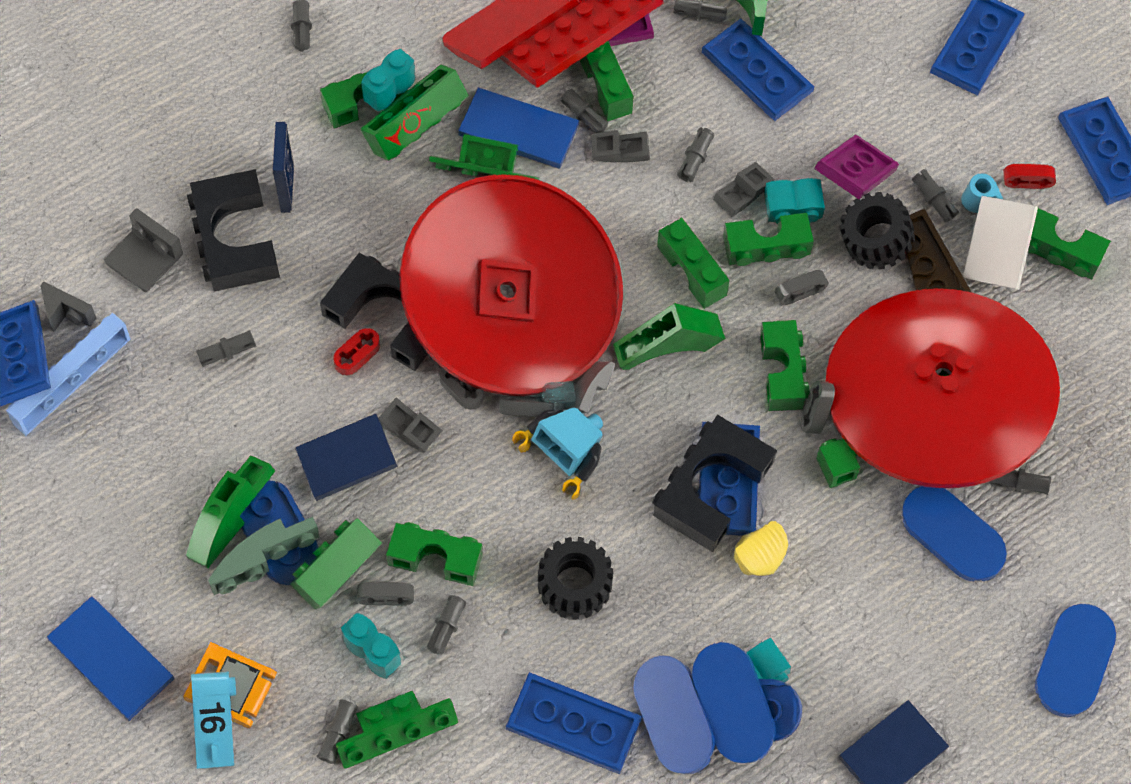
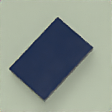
(283, 167)
(346, 457)
(894, 748)

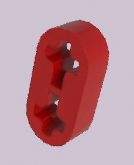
(1029, 176)
(359, 354)

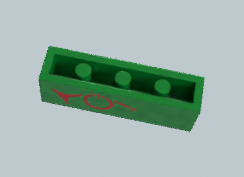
(414, 112)

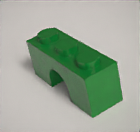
(612, 87)
(342, 98)
(746, 246)
(1078, 256)
(704, 275)
(783, 343)
(837, 462)
(412, 543)

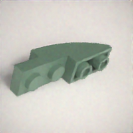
(250, 556)

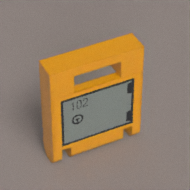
(250, 687)

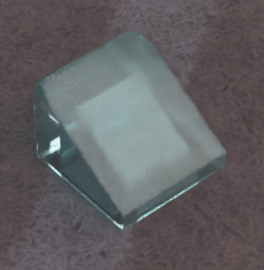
(558, 392)

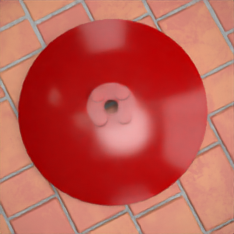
(520, 237)
(934, 426)

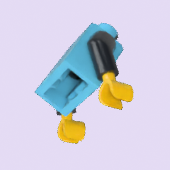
(568, 440)

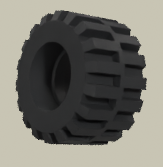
(874, 211)
(575, 600)

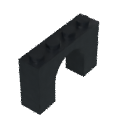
(226, 264)
(361, 283)
(719, 445)

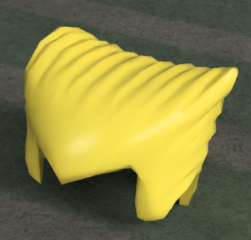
(762, 550)

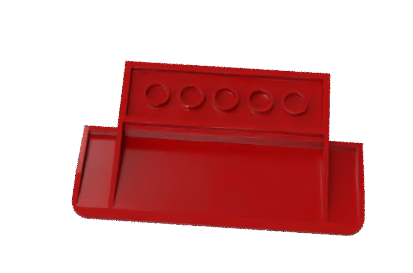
(542, 35)

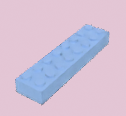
(70, 373)

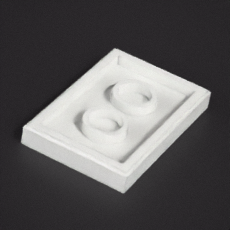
(1000, 242)

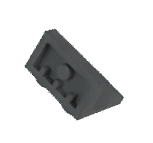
(145, 252)

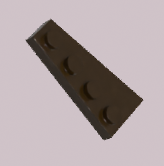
(930, 259)

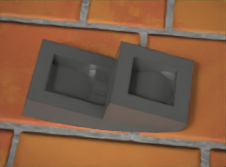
(614, 147)
(743, 190)
(593, 379)
(409, 426)

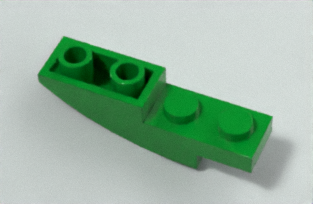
(222, 511)

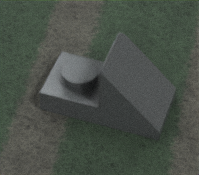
(61, 304)

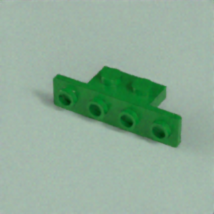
(483, 156)
(394, 725)

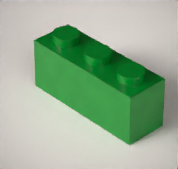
(334, 562)

